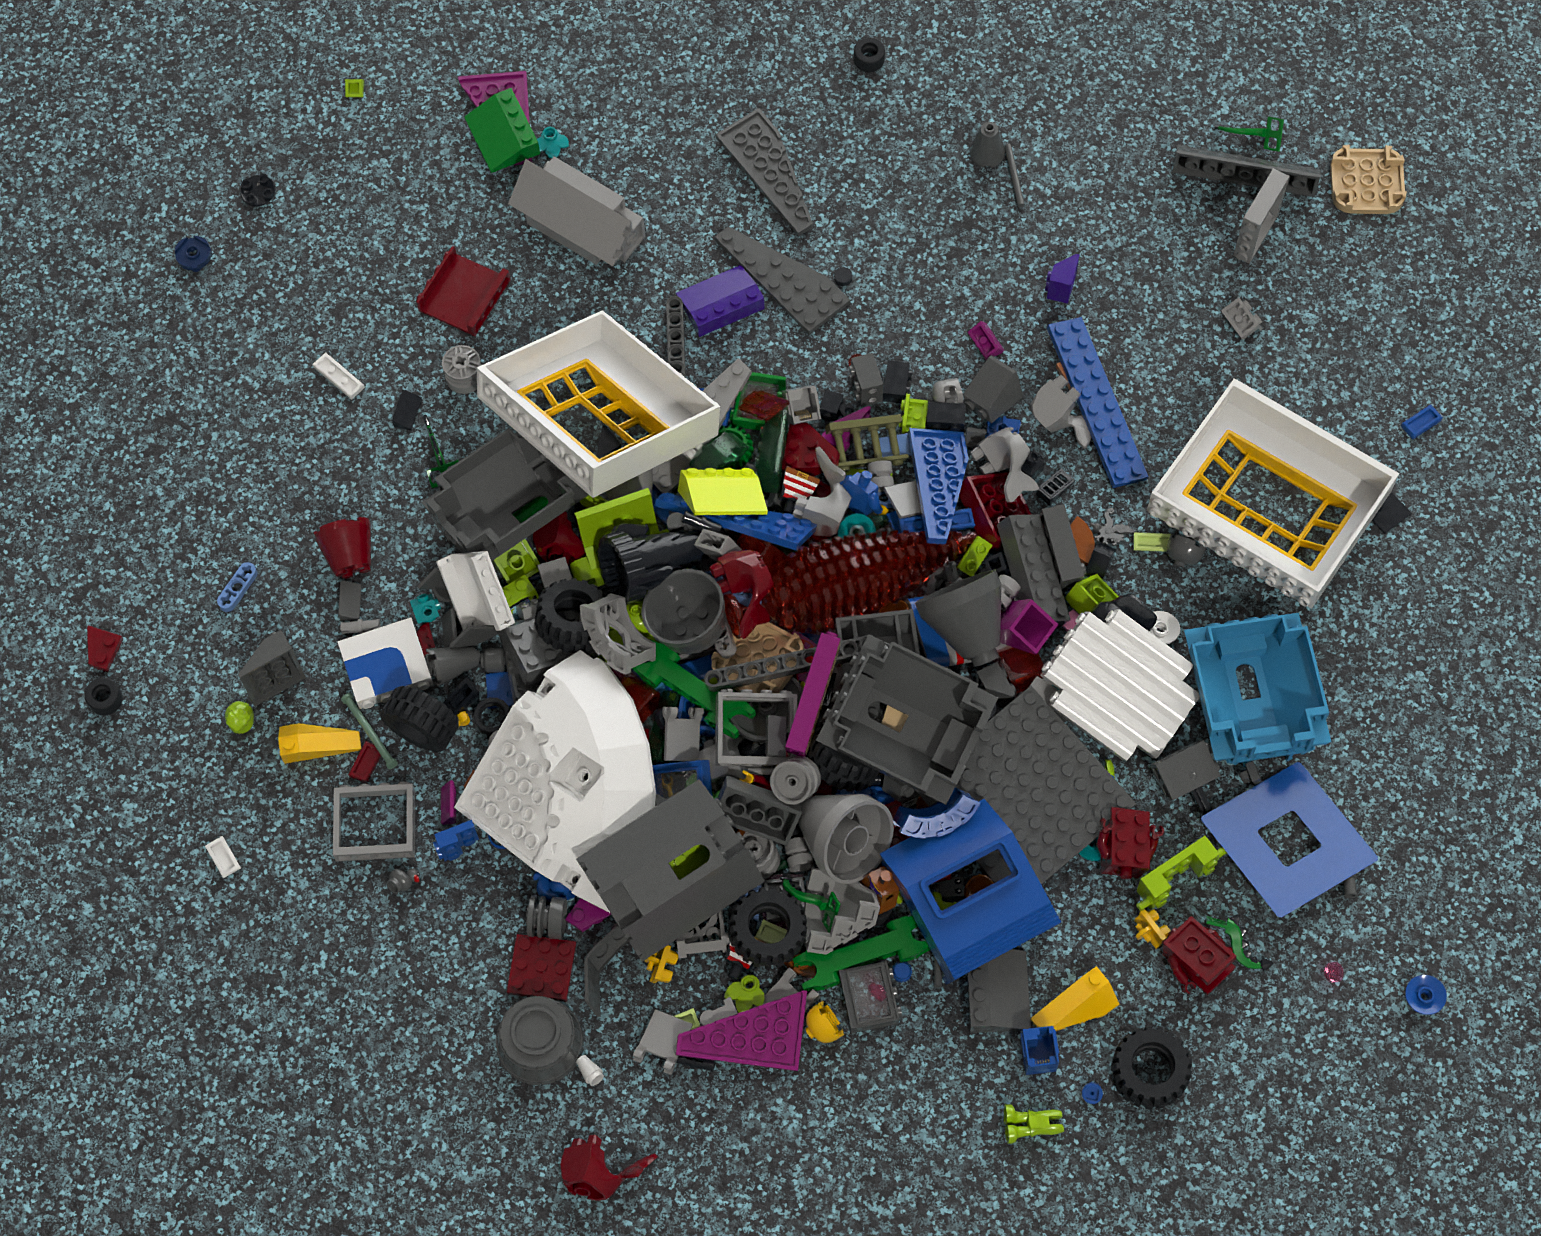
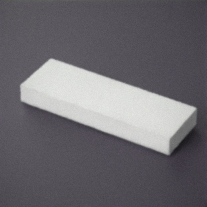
(338, 376)

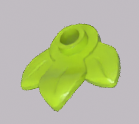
(745, 996)

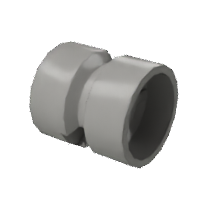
(881, 474)
(1009, 590)
(799, 855)

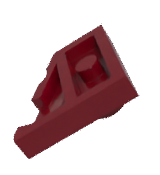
(102, 648)

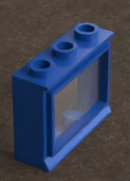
(677, 776)

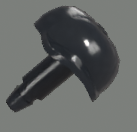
(1131, 607)

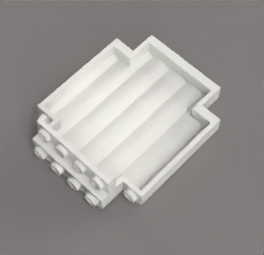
(1120, 684)

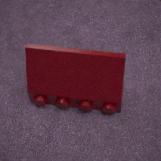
(988, 505)

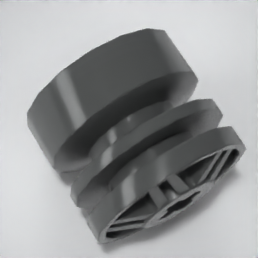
(546, 917)

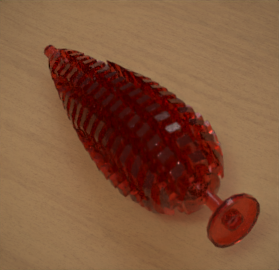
(825, 581)

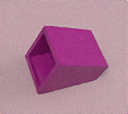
(1026, 626)

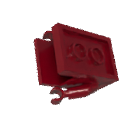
(1127, 843)
(1198, 955)

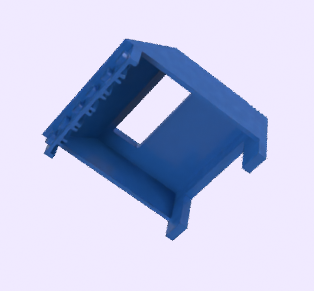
(984, 922)

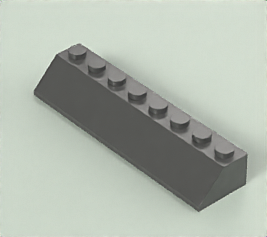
(1243, 169)

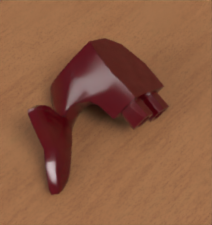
(558, 541)
(745, 573)
(586, 1171)

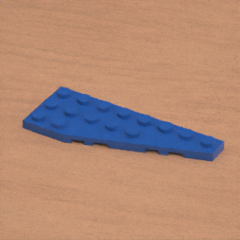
(939, 470)
(773, 527)

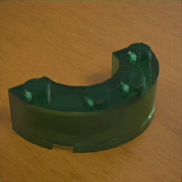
(720, 452)

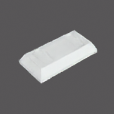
(223, 857)

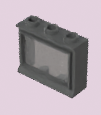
(861, 1006)

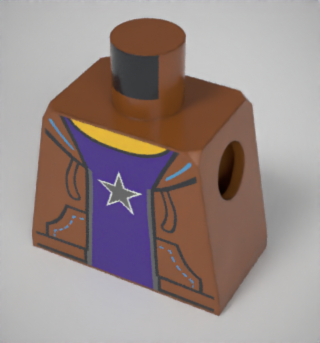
(884, 886)

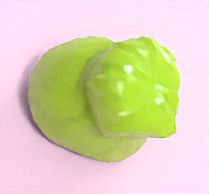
(239, 717)

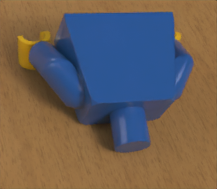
(863, 494)

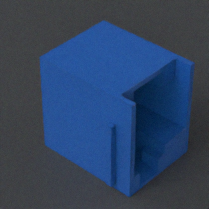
(1039, 1050)

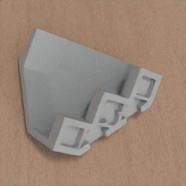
(857, 912)

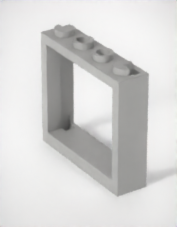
(1261, 216)
(748, 695)
(377, 851)

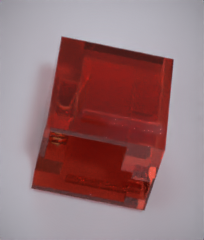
(1020, 667)

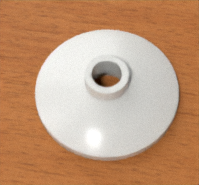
(1168, 625)

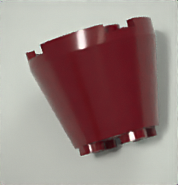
(346, 546)

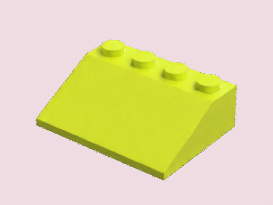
(722, 491)

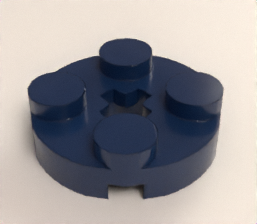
(197, 261)

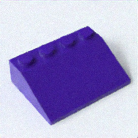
(721, 300)

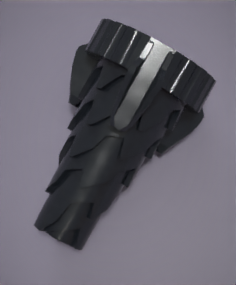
(641, 562)

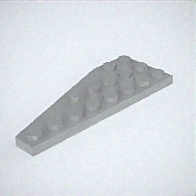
(722, 391)

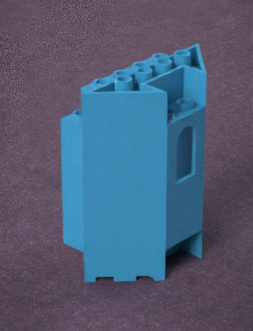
(1292, 700)

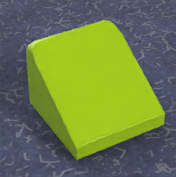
(354, 87)

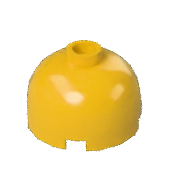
(823, 1024)

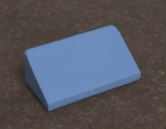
(903, 443)

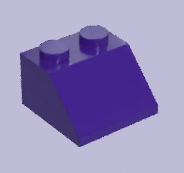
(1062, 279)

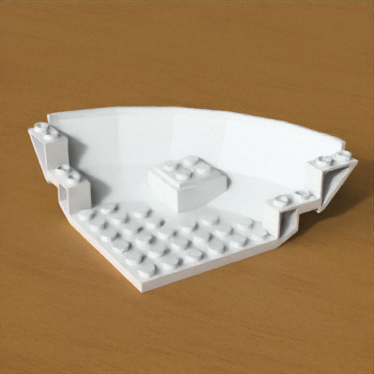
(532, 776)

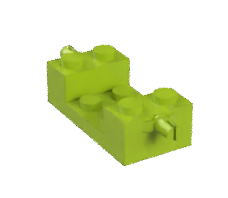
(1155, 886)

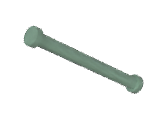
(348, 700)

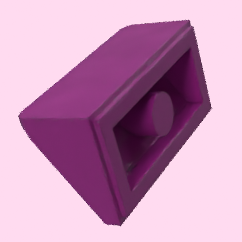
(985, 340)
(448, 802)

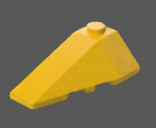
(308, 742)
(1082, 1001)

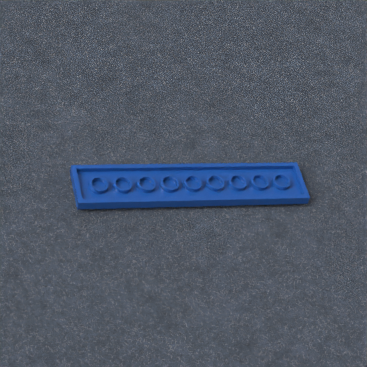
(1097, 402)

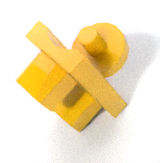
(1149, 929)
(659, 973)

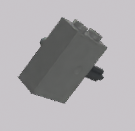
(1186, 772)

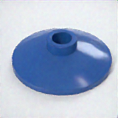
(1432, 988)

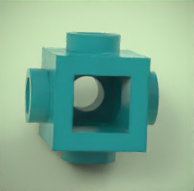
(425, 608)

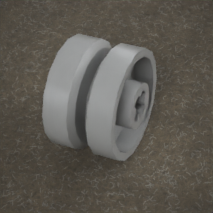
(795, 780)
(765, 852)

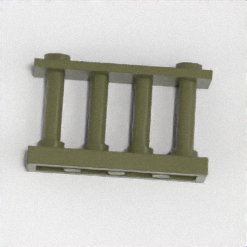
(873, 425)

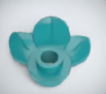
(552, 145)

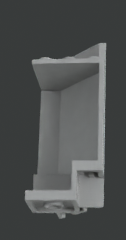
(577, 212)

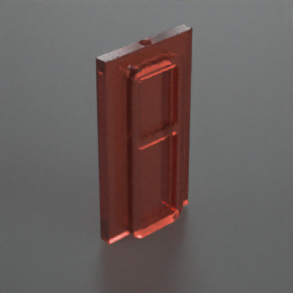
(763, 404)

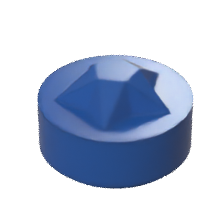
(1092, 1093)

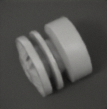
(460, 368)

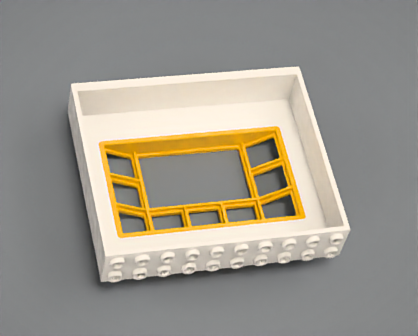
(624, 372)
(1294, 452)

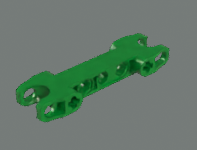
(668, 672)
(895, 942)

